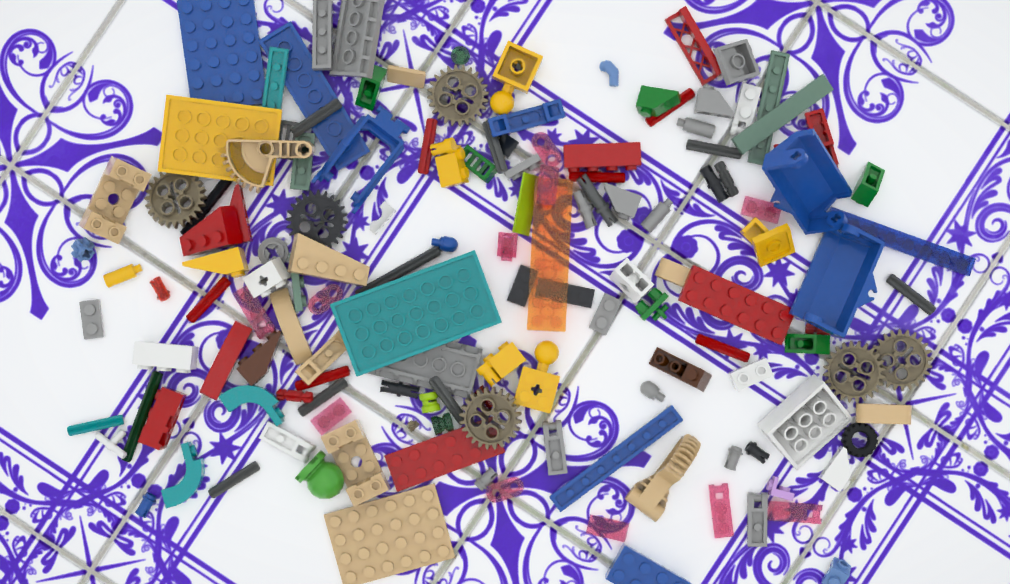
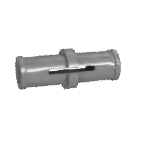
(584, 209)

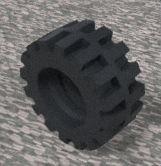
(871, 439)

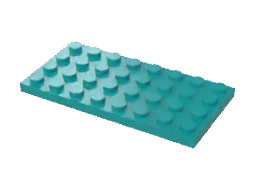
(415, 313)

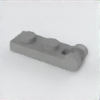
(554, 448)
(757, 520)

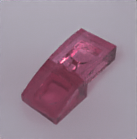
(607, 528)

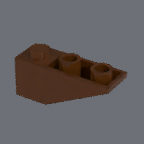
(259, 363)
(680, 369)

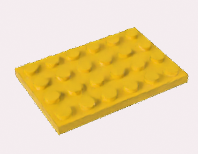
(198, 132)

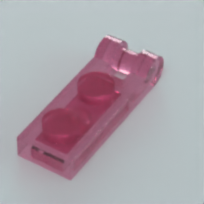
(254, 312)
(720, 511)
(794, 512)

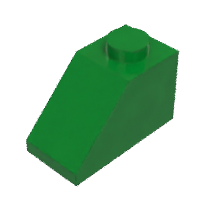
(371, 88)
(656, 101)
(868, 184)
(807, 343)

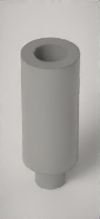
(696, 127)
(656, 215)

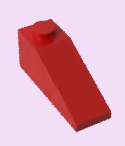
(241, 212)

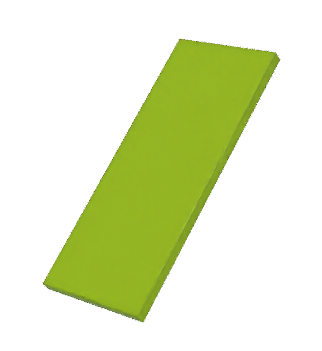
(525, 204)

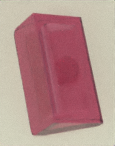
(547, 185)

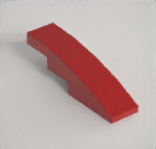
(817, 120)
(225, 360)

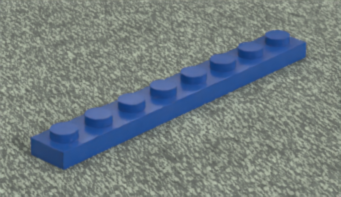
(615, 458)

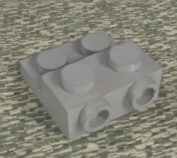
(736, 62)

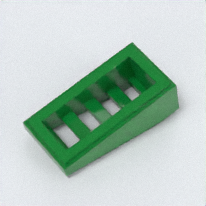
(491, 171)

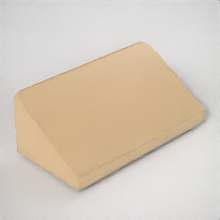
(406, 76)

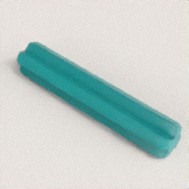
(95, 425)

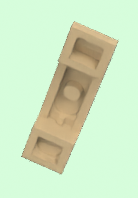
(290, 326)
(322, 359)

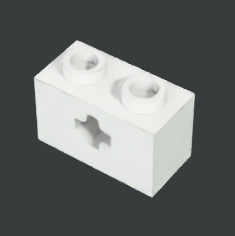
(631, 280)
(258, 282)
(750, 374)

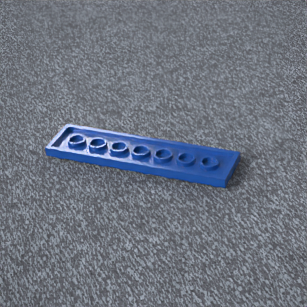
(313, 92)

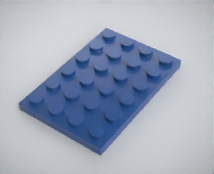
(222, 50)

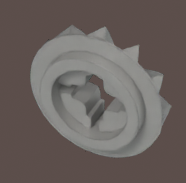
(271, 243)

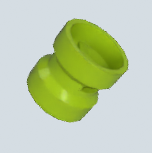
(429, 406)

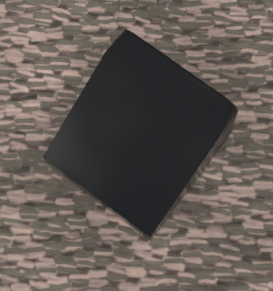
(508, 145)

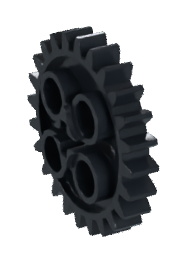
(322, 203)

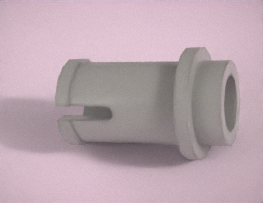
(733, 457)
(486, 479)

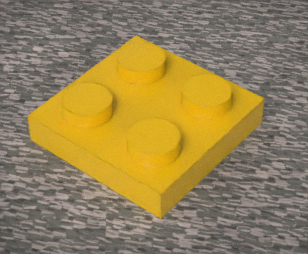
(773, 245)

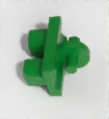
(658, 298)

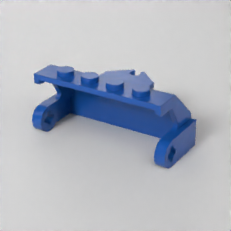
(806, 182)
(838, 280)

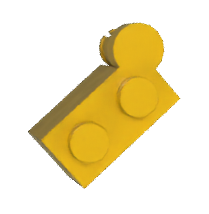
(450, 163)
(501, 364)

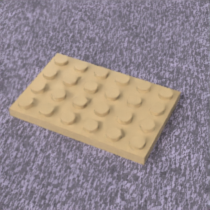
(389, 535)

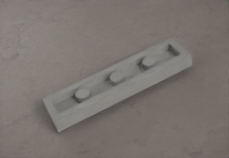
(322, 35)

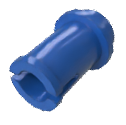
(146, 504)

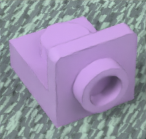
(782, 492)

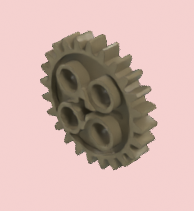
(449, 111)
(158, 204)
(914, 372)
(847, 387)
(500, 403)

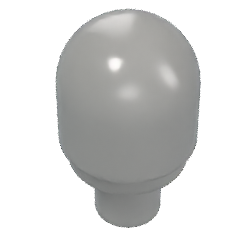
(651, 391)

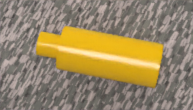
(122, 275)

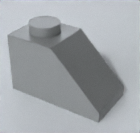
(712, 103)
(623, 201)

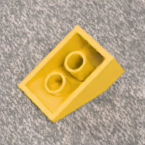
(227, 262)

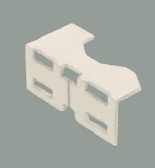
(387, 212)

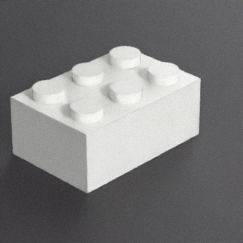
(165, 356)

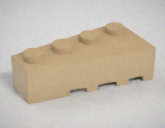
(322, 262)

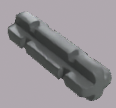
(726, 179)

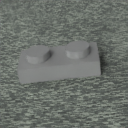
(516, 171)
(605, 314)
(91, 319)

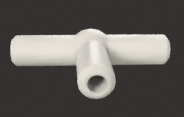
(111, 445)

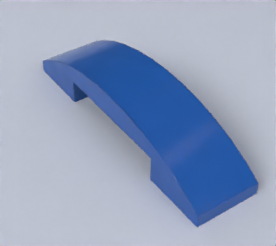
(526, 118)

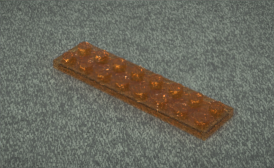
(550, 261)

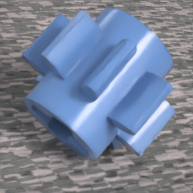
(82, 249)

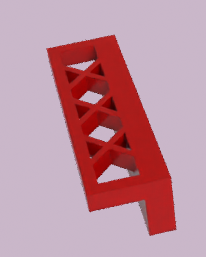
(701, 43)

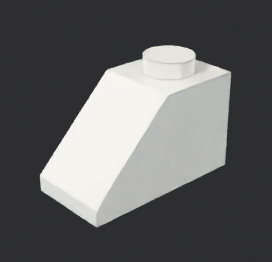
(837, 470)

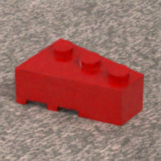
(212, 233)
(162, 418)

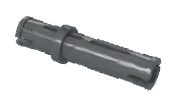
(597, 200)

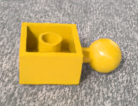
(513, 54)
(546, 354)

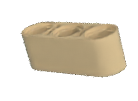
(672, 272)
(883, 413)

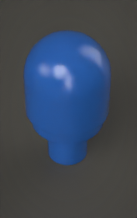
(445, 243)

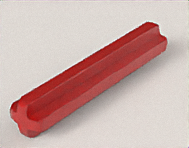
(685, 97)
(428, 139)
(607, 177)
(208, 299)
(722, 348)
(324, 378)

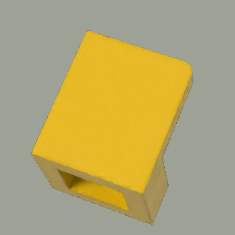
(753, 229)

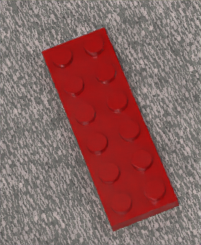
(736, 305)
(437, 457)

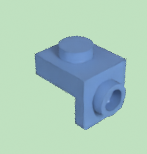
(837, 573)

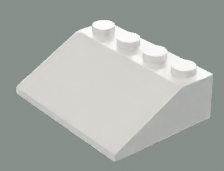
(805, 421)

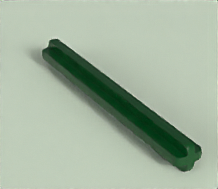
(142, 414)

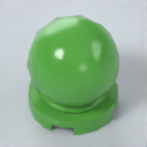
(322, 477)

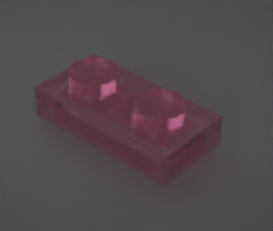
(760, 209)
(331, 416)

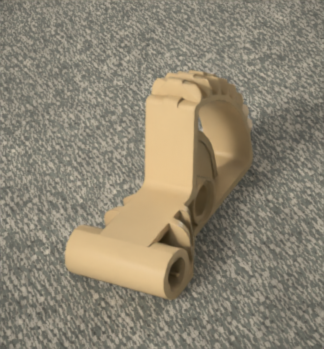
(263, 162)
(652, 492)

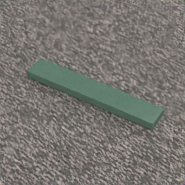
(770, 99)
(782, 114)

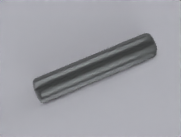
(316, 117)
(495, 149)
(713, 149)
(911, 294)
(323, 397)
(446, 398)
(234, 479)

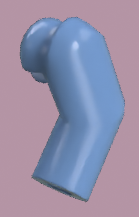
(613, 72)

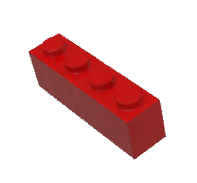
(602, 156)

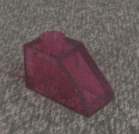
(507, 246)

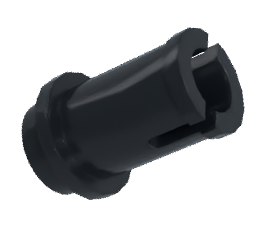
(752, 449)

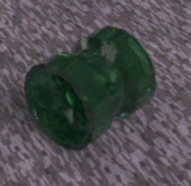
(440, 424)

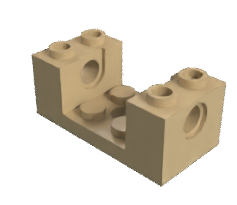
(107, 218)
(362, 481)

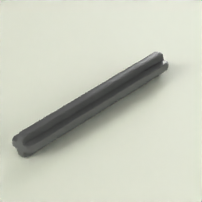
(403, 269)

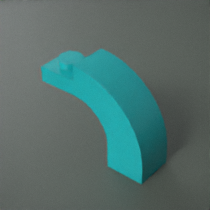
(243, 394)
(190, 483)

